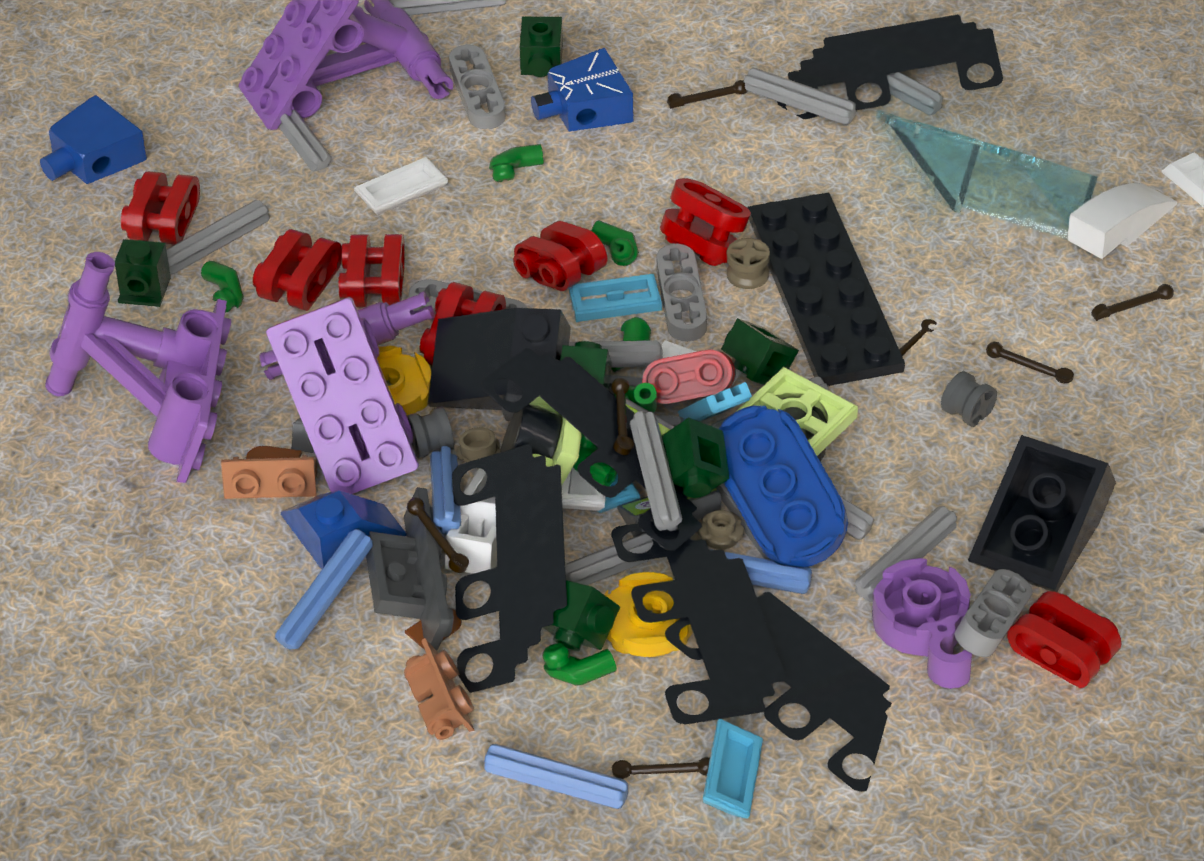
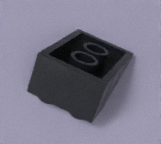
(480, 343)
(1043, 513)

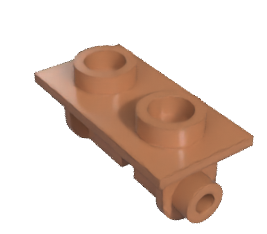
(269, 477)
(434, 676)

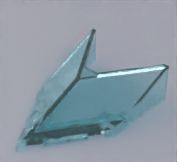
(990, 176)

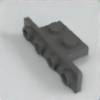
(409, 577)

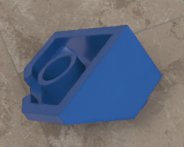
(329, 517)

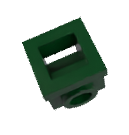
(142, 272)
(757, 351)
(696, 457)

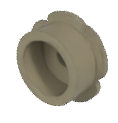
(477, 444)
(721, 537)

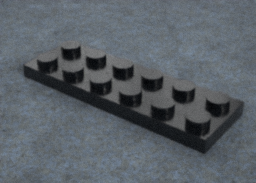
(826, 290)

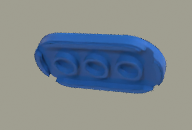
(782, 488)

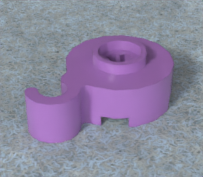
(918, 615)

